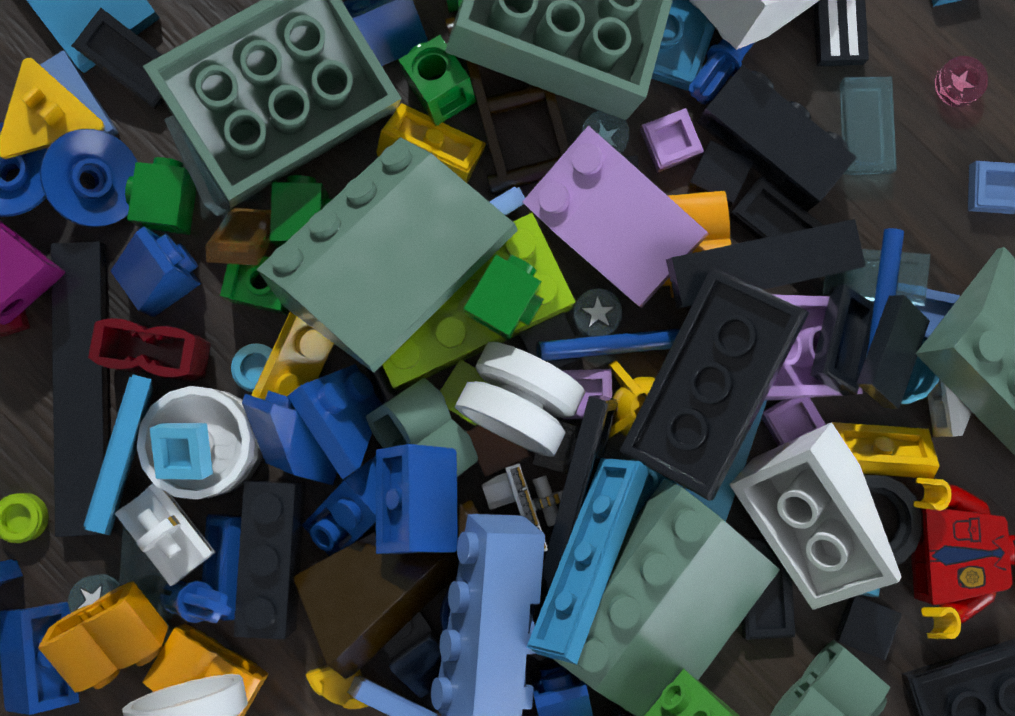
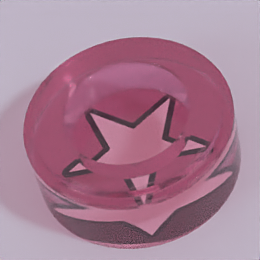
(961, 81)

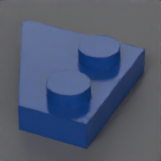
(336, 415)

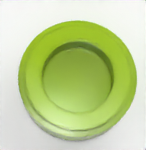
(22, 517)

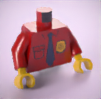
(960, 556)

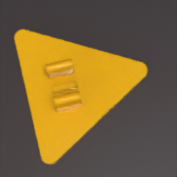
(41, 113)

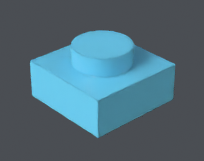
(181, 451)

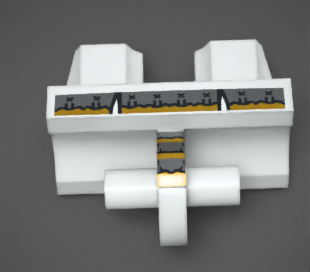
(512, 487)
(165, 534)

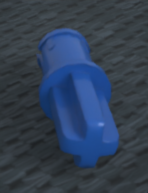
(721, 63)
(195, 602)

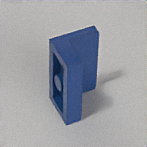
(388, 26)
(416, 499)
(27, 675)

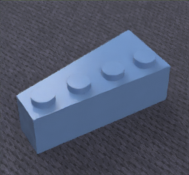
(490, 618)

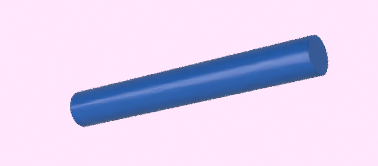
(887, 274)
(606, 344)

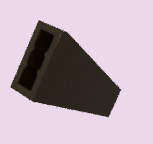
(368, 597)

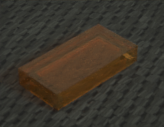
(240, 237)

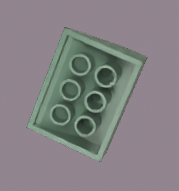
(574, 48)
(272, 90)
(386, 253)
(976, 347)
(669, 599)

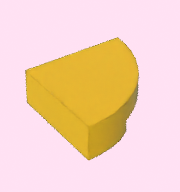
(334, 687)

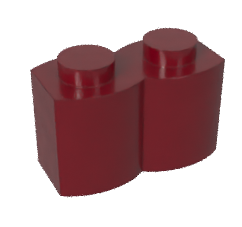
(153, 350)

